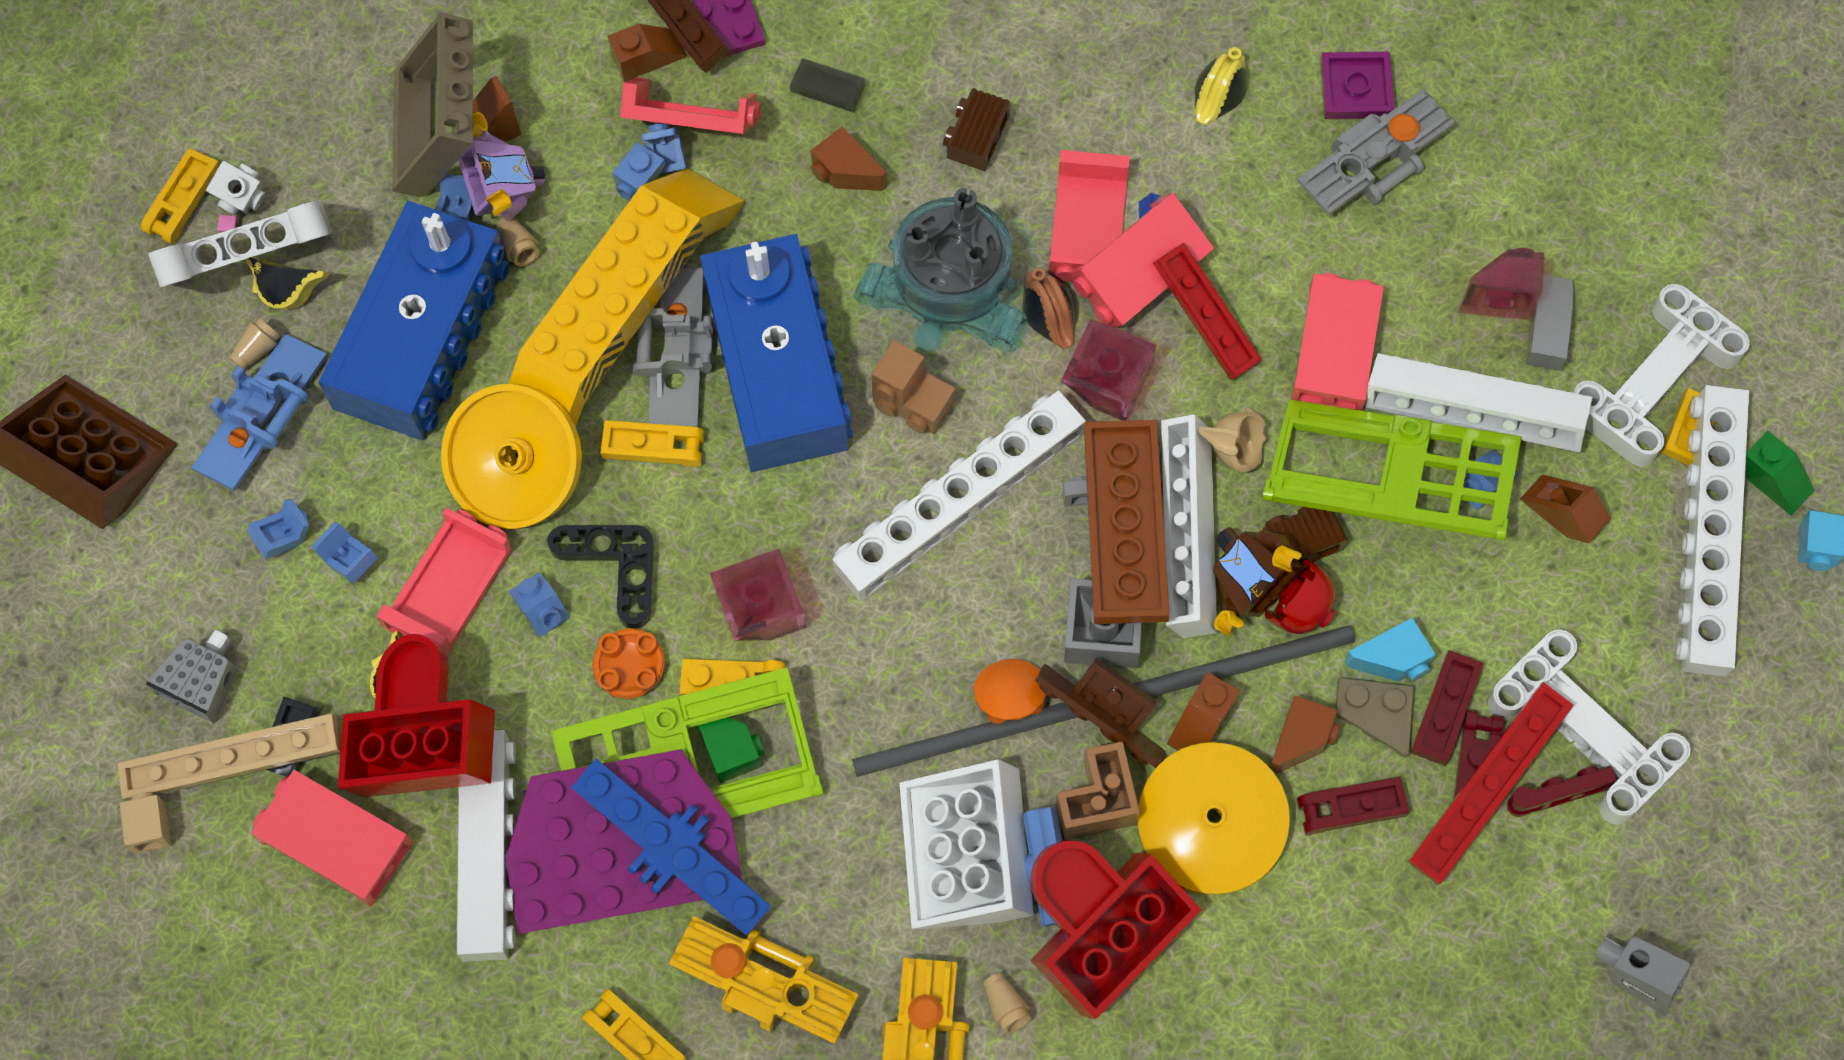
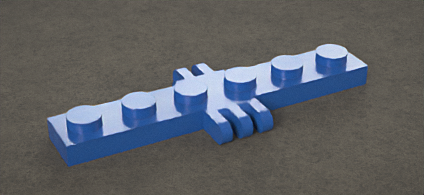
(670, 847)

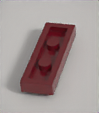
(1446, 708)

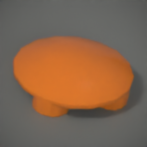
(628, 663)
(1009, 690)

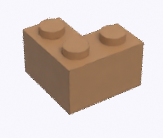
(907, 390)
(1107, 801)

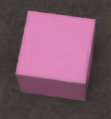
(226, 223)

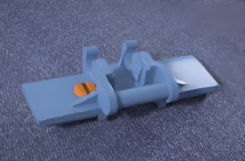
(241, 435)

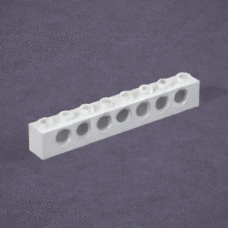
(1730, 410)
(1050, 412)

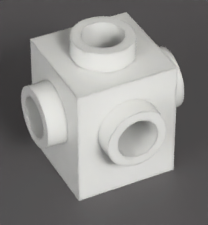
(228, 179)

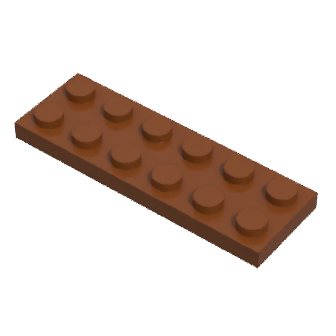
(1126, 522)

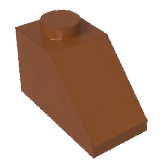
(644, 49)
(497, 110)
(846, 164)
(1568, 507)
(1204, 713)
(1304, 733)

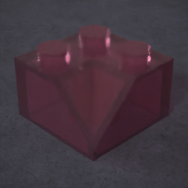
(1109, 369)
(758, 598)

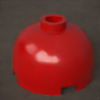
(1306, 601)

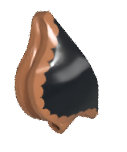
(1049, 308)

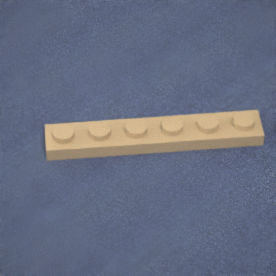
(230, 756)

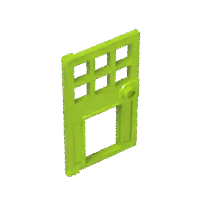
(1402, 472)
(668, 731)

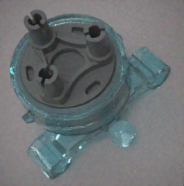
(949, 273)

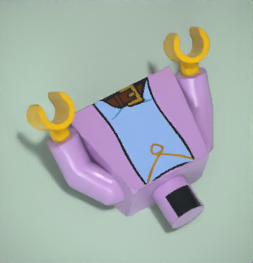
(497, 174)

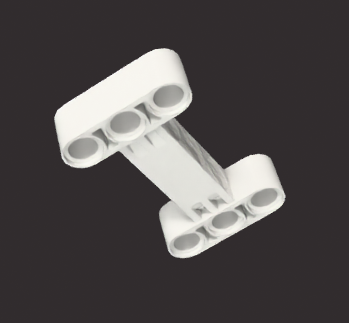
(183, 261)
(1661, 372)
(1592, 728)

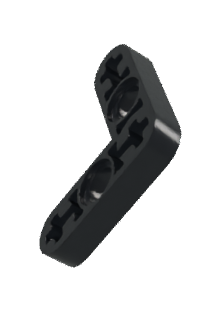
(628, 560)

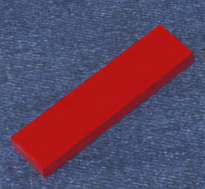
(1207, 311)

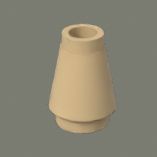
(518, 242)
(254, 343)
(1007, 1006)

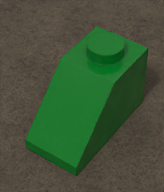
(1778, 473)
(731, 748)

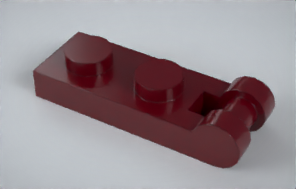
(1473, 750)
(1557, 791)
(1354, 805)

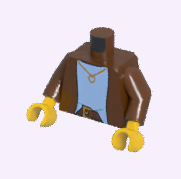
(1252, 574)

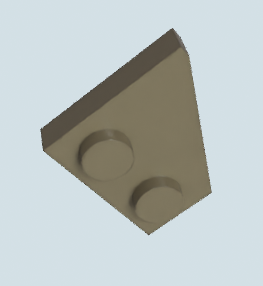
(1378, 710)

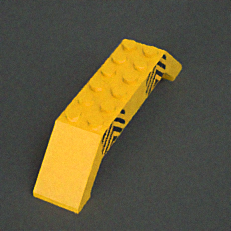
(621, 285)

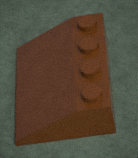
(81, 450)

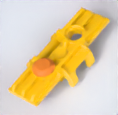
(758, 991)
(924, 1010)

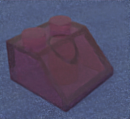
(1506, 286)

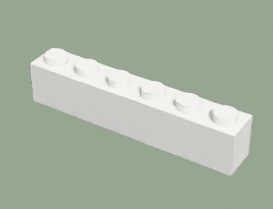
(1478, 402)
(1188, 526)
(482, 869)

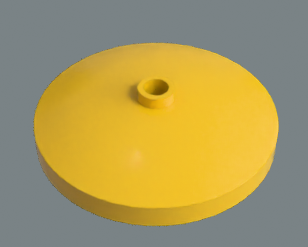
(482, 462)
(1208, 854)

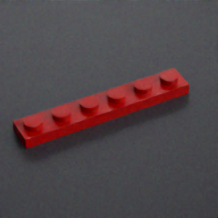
(1490, 783)

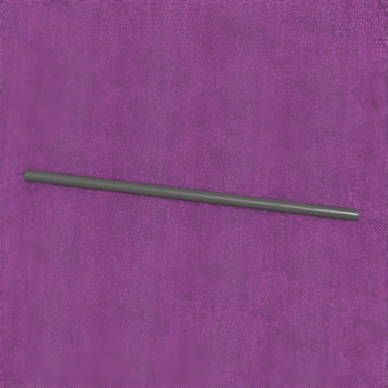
(1061, 711)

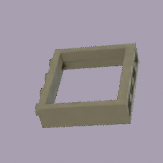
(443, 51)

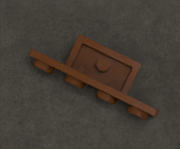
(1109, 703)

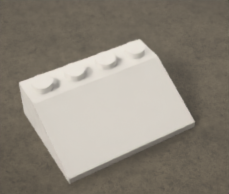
(966, 847)

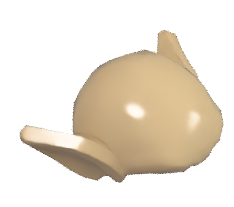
(1238, 439)

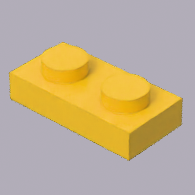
(1677, 438)

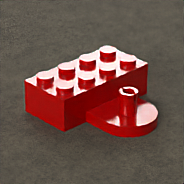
(413, 733)
(1107, 920)

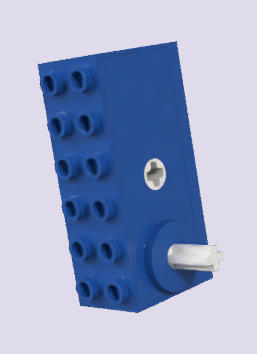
(415, 321)
(777, 352)

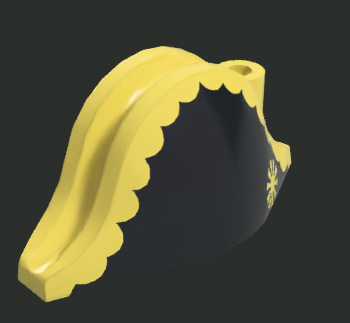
(1220, 86)
(283, 285)

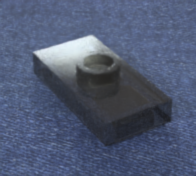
(827, 85)

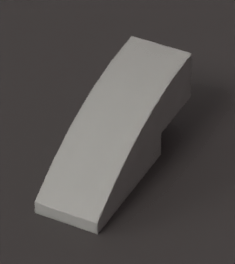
(1551, 324)

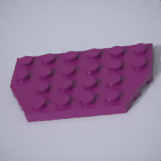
(574, 861)

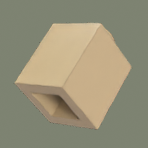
(145, 823)

